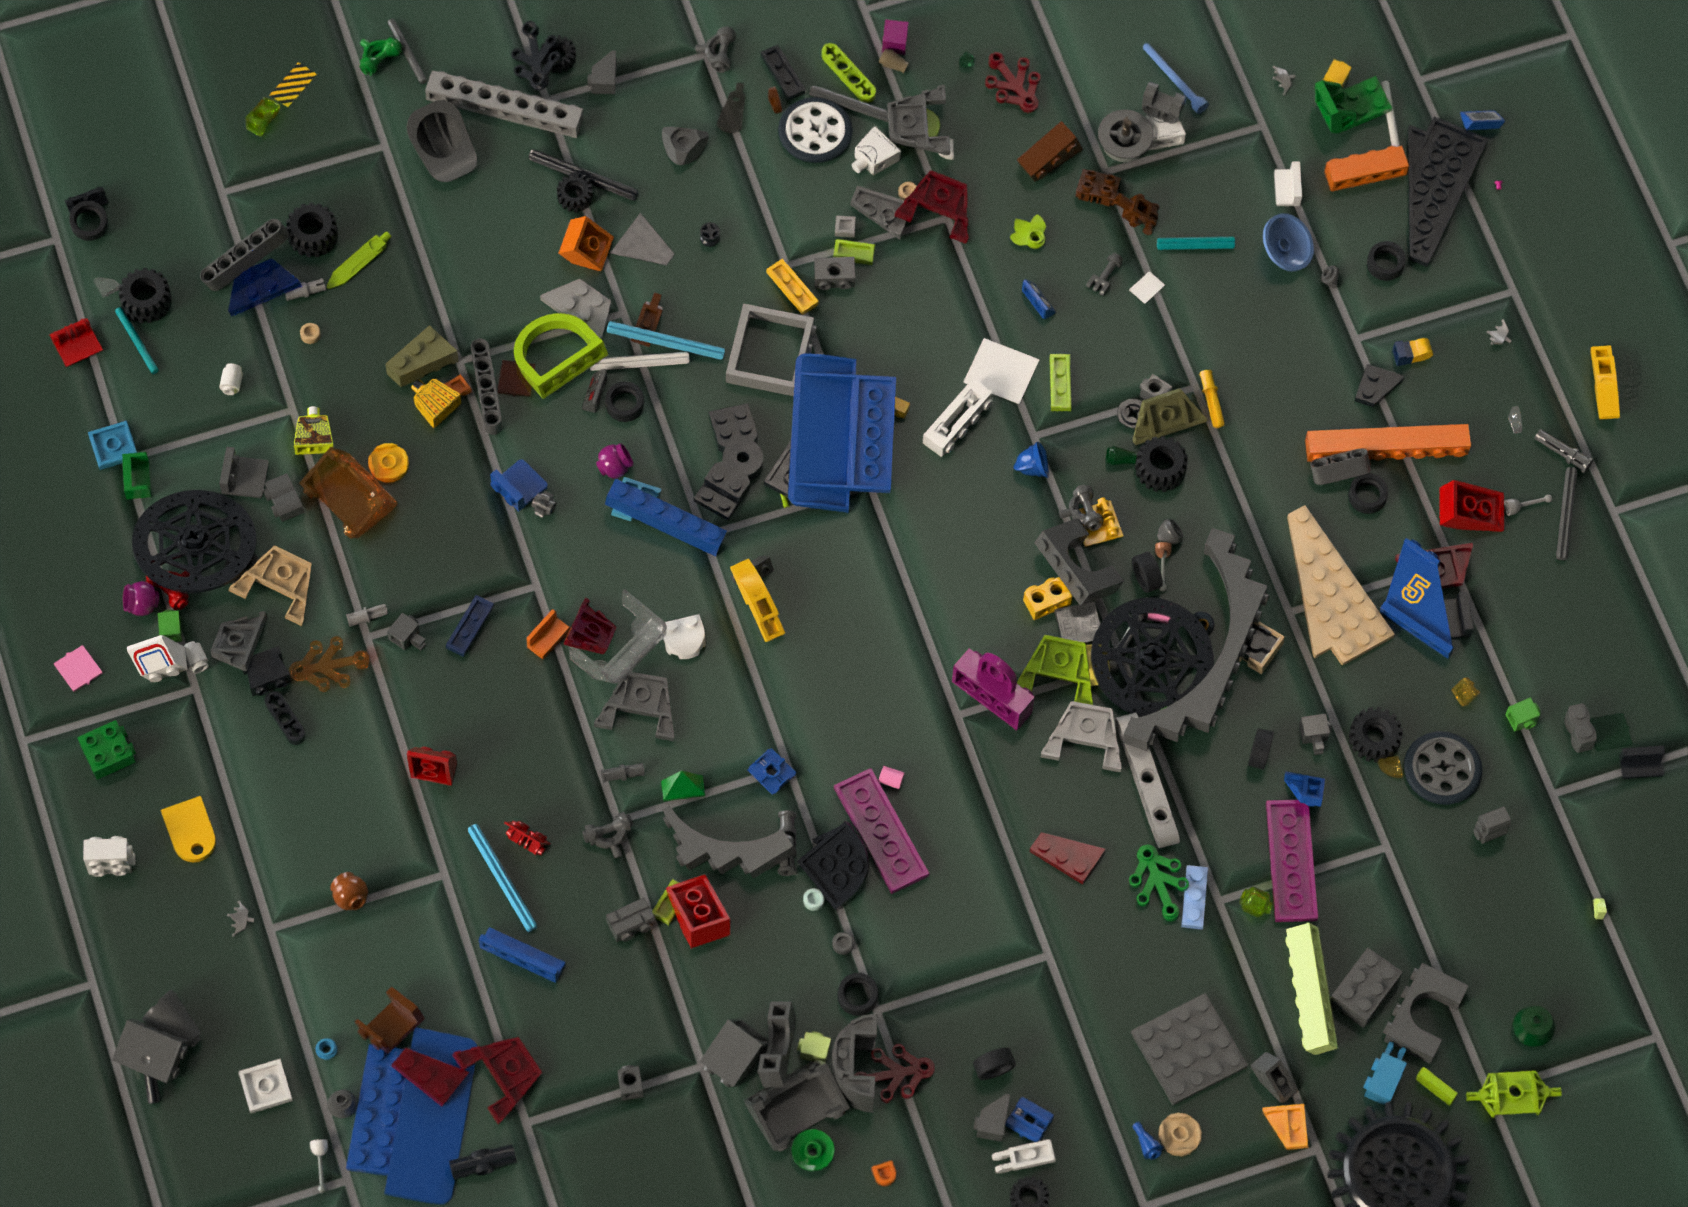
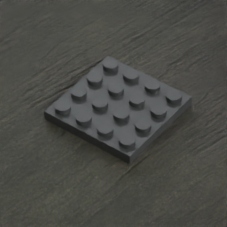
(1189, 1049)

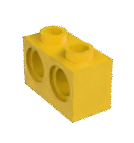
(1049, 600)

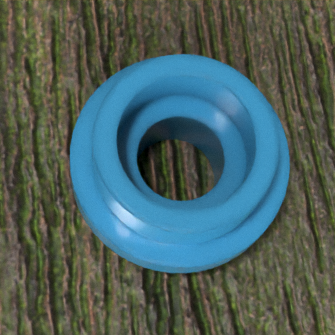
(326, 1043)

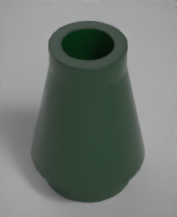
(1120, 456)

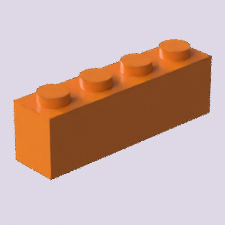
(1366, 168)

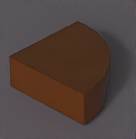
(774, 100)

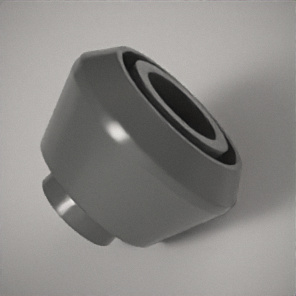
(1170, 532)
(342, 1108)

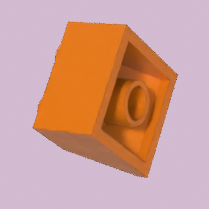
(586, 244)

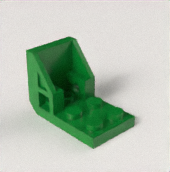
(1352, 105)

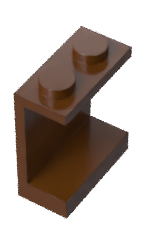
(391, 1023)

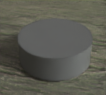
(842, 943)

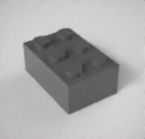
(1365, 987)

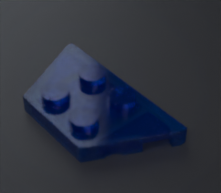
(260, 285)

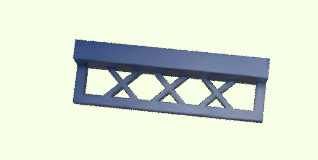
(521, 954)

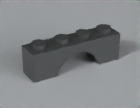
(781, 1027)

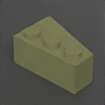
(421, 356)

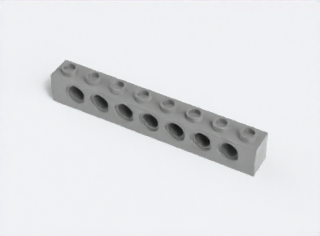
(511, 111)

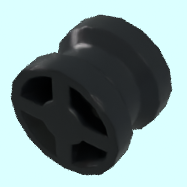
(712, 230)

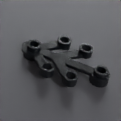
(537, 58)

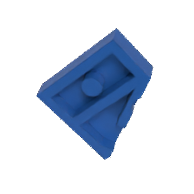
(1306, 788)

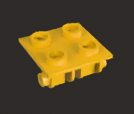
(1110, 528)

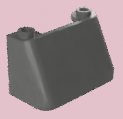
(804, 1100)

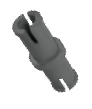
(622, 772)

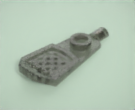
(733, 108)

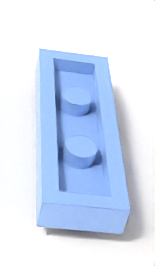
(1194, 897)

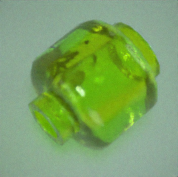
(1255, 902)

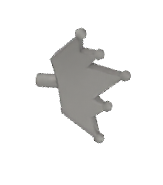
(1284, 78)
(1499, 335)
(240, 918)

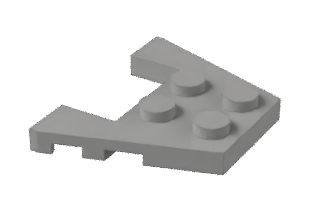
(1086, 726)

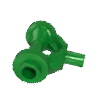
(389, 47)

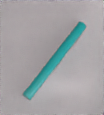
(136, 340)

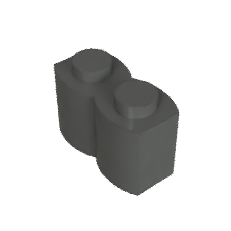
(284, 498)
(1581, 730)
(1492, 825)

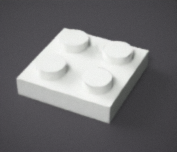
(265, 1086)

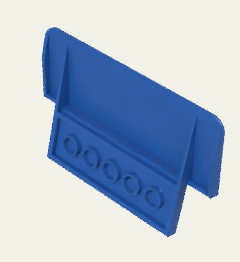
(839, 432)
(406, 1131)

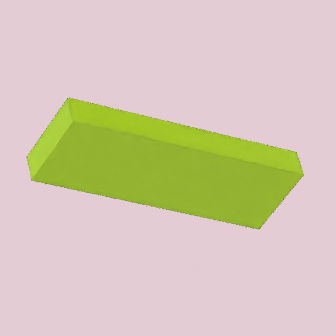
(1060, 382)

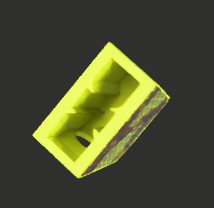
(312, 433)

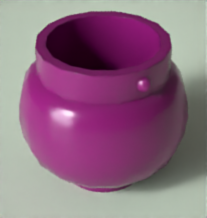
(614, 461)
(140, 598)

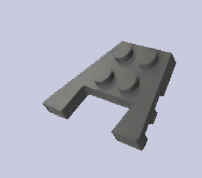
(909, 121)
(642, 696)

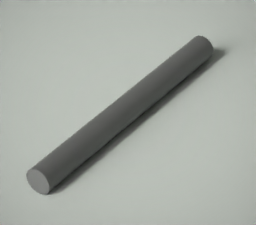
(407, 51)

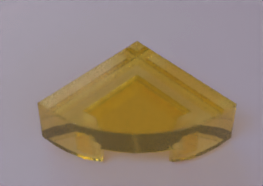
(1391, 766)

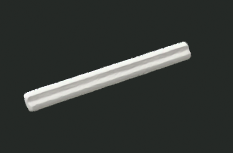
(641, 361)

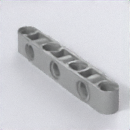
(1151, 793)

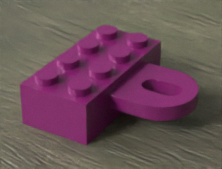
(994, 686)

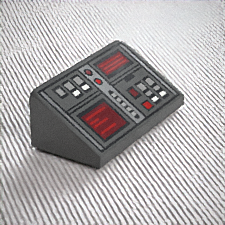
(595, 391)

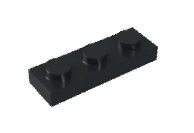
(783, 72)

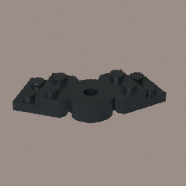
(729, 480)

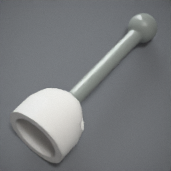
(319, 1148)

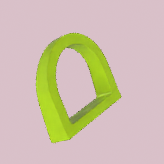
(569, 368)

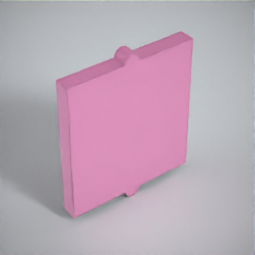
(78, 668)

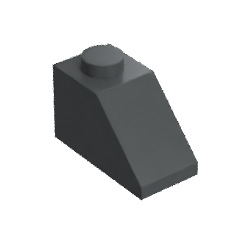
(604, 75)
(1274, 1077)
(992, 1119)

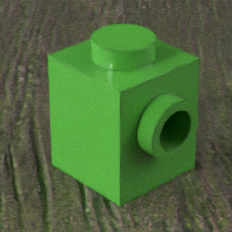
(1523, 714)

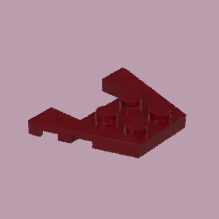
(943, 197)
(510, 1067)

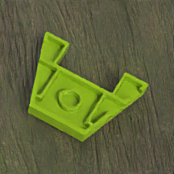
(1060, 660)

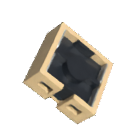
(1262, 647)

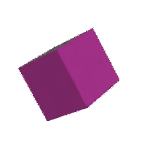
(895, 36)

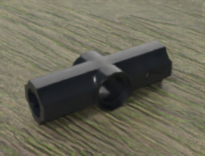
(482, 1162)

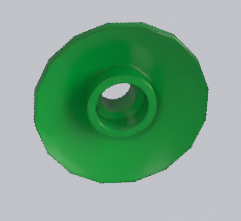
(814, 1140)

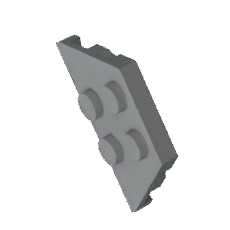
(580, 301)

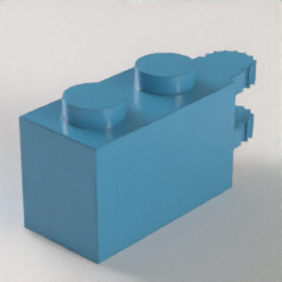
(1386, 1076)

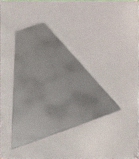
(643, 243)

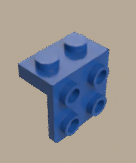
(518, 484)

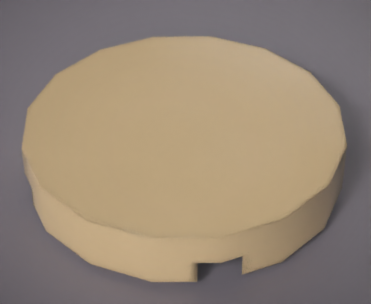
(1179, 1134)

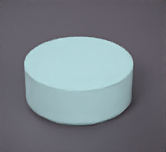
(813, 899)

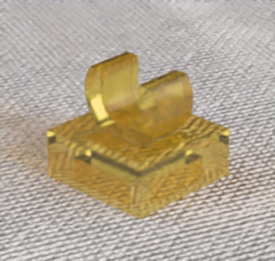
(1465, 691)

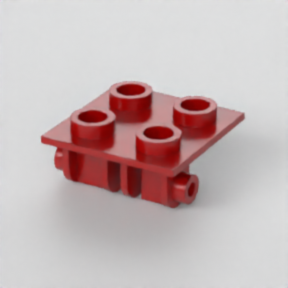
(76, 342)
(520, 829)

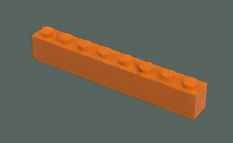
(1391, 441)

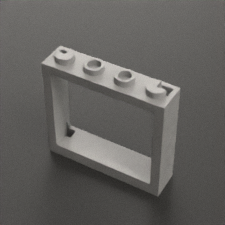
(757, 381)

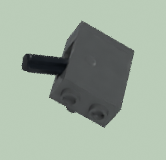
(151, 1053)

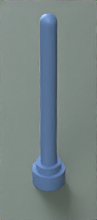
(1198, 103)

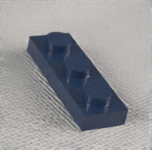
(469, 626)

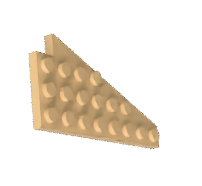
(1334, 602)

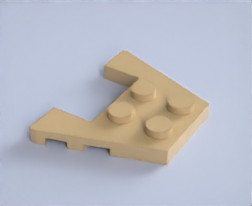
(282, 573)

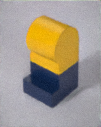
(1411, 351)

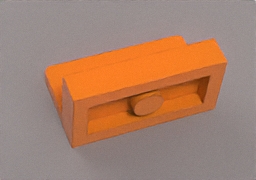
(547, 635)

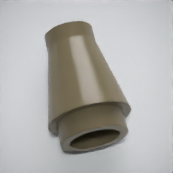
(893, 61)

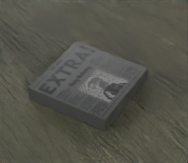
(1078, 622)

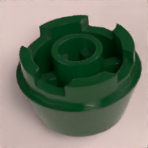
(1534, 1026)

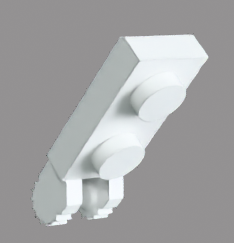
(1025, 1156)

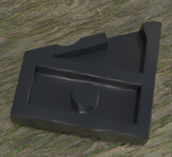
(1376, 384)

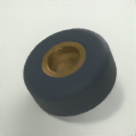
(1207, 618)

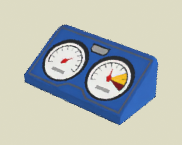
(1037, 299)

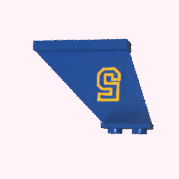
(1417, 598)

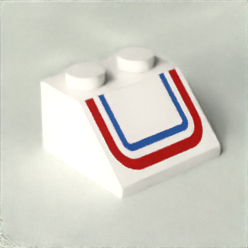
(158, 658)

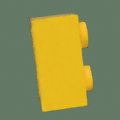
(901, 408)

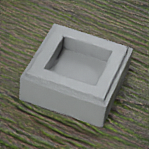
(845, 226)

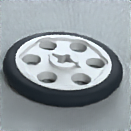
(802, 109)

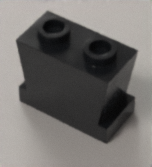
(267, 672)

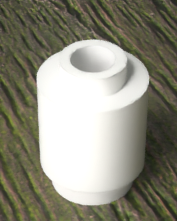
(231, 379)
(196, 657)

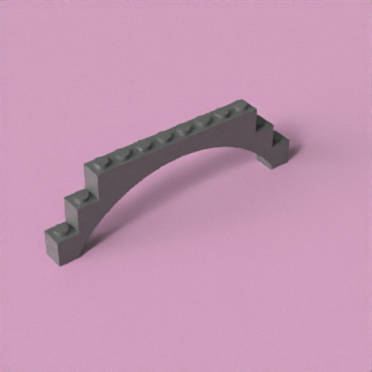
(1201, 705)

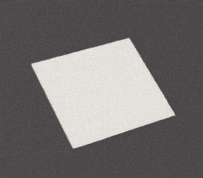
(1002, 370)

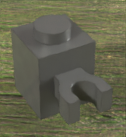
(405, 632)
(1315, 730)

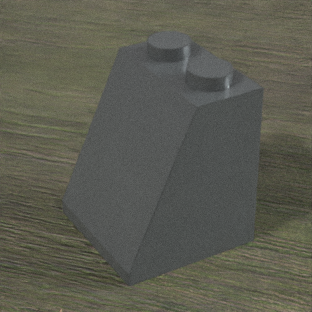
(734, 1052)

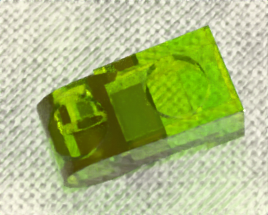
(262, 115)

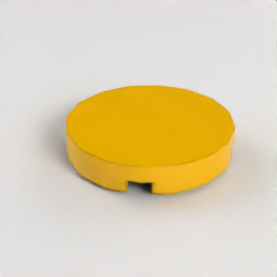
(388, 462)

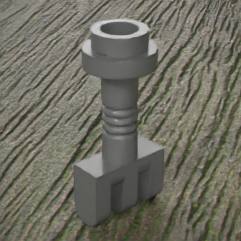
(1114, 261)

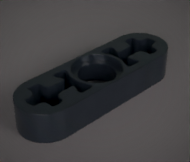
(285, 727)

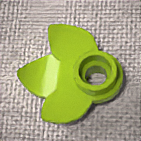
(1027, 231)

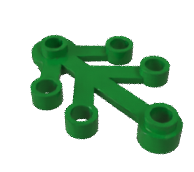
(1157, 879)

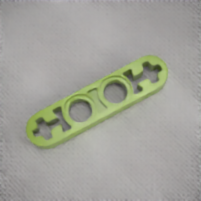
(846, 74)

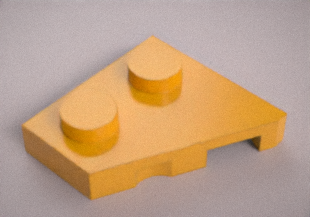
(1289, 1124)

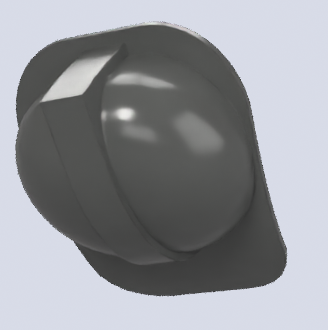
(442, 140)

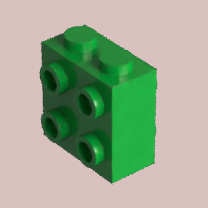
(107, 749)

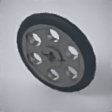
(1432, 791)

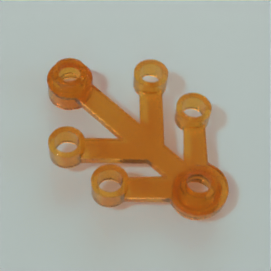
(327, 665)

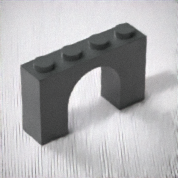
(1083, 584)
(1426, 984)

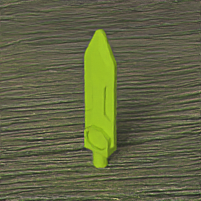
(358, 260)

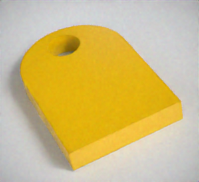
(190, 828)

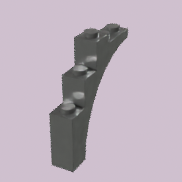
(753, 856)

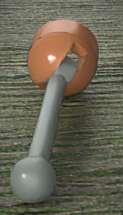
(1163, 551)

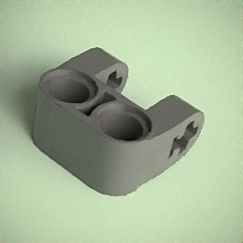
(1162, 105)

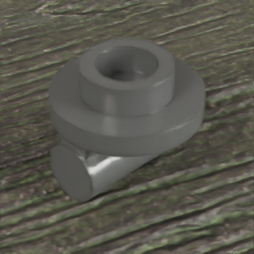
(1330, 276)

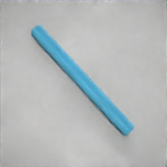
(665, 340)
(502, 877)

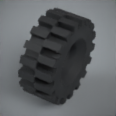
(1375, 720)

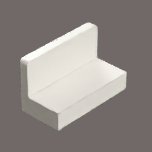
(1288, 185)

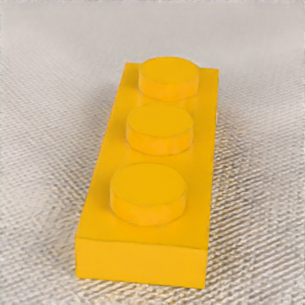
(792, 286)

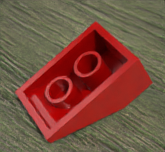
(1471, 507)
(432, 765)
(699, 911)

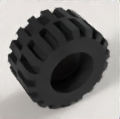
(308, 216)
(147, 309)
(1163, 449)

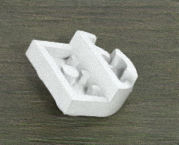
(685, 637)

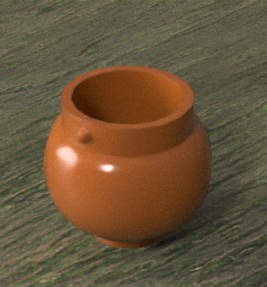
(349, 891)

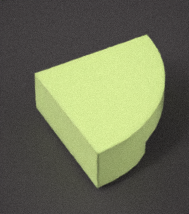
(1599, 908)

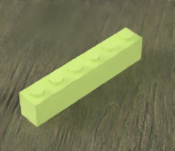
(1311, 989)

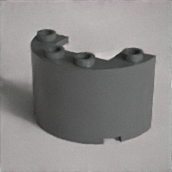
(855, 1036)

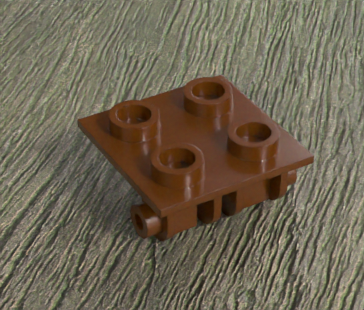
(1097, 185)

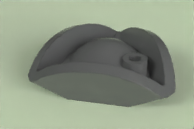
(683, 144)

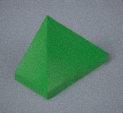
(682, 786)

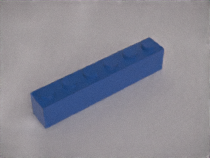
(665, 517)

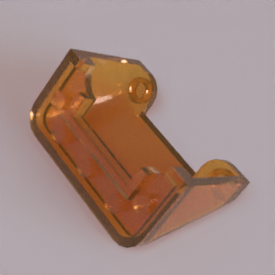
(348, 491)

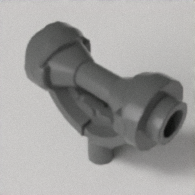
(719, 62)
(1083, 495)
(621, 824)

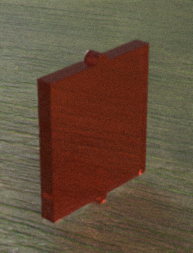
(513, 381)

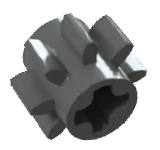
(544, 504)

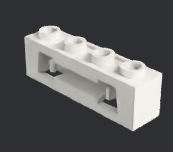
(977, 398)

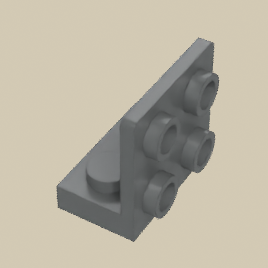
(243, 475)

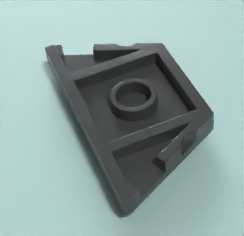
(238, 640)

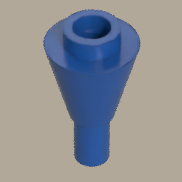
(1150, 1147)

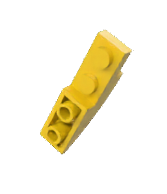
(1605, 382)
(758, 598)

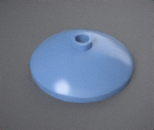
(1288, 242)

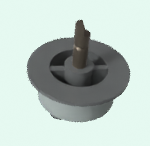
(1125, 135)

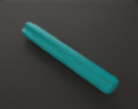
(1196, 243)

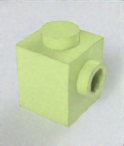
(814, 1046)

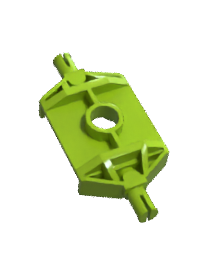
(1499, 1101)

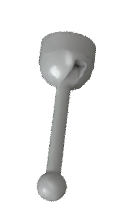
(1513, 506)

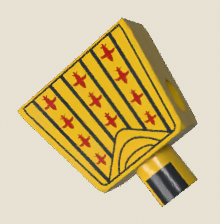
(435, 400)

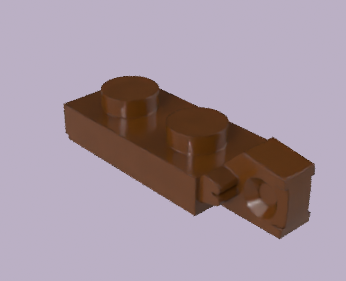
(649, 317)

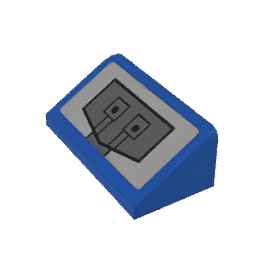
(1482, 120)

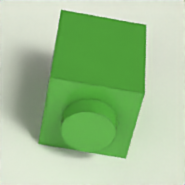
(170, 625)

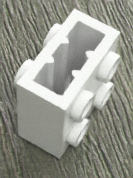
(108, 856)

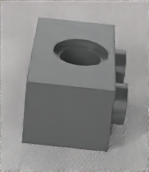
(841, 265)

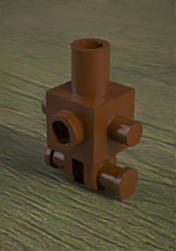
(1138, 211)

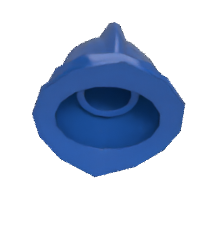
(1033, 461)

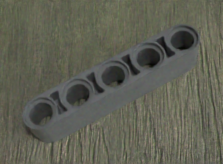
(244, 254)
(486, 395)

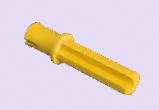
(1210, 392)

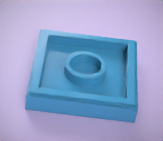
(111, 443)

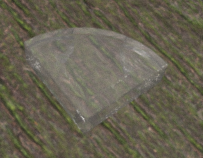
(106, 286)
(1515, 419)

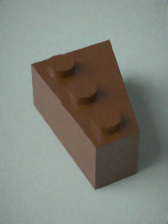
(1050, 152)

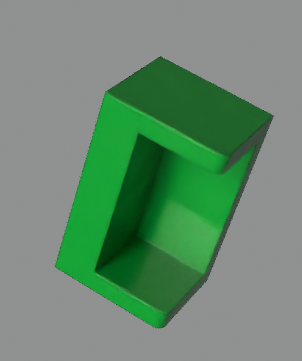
(136, 475)

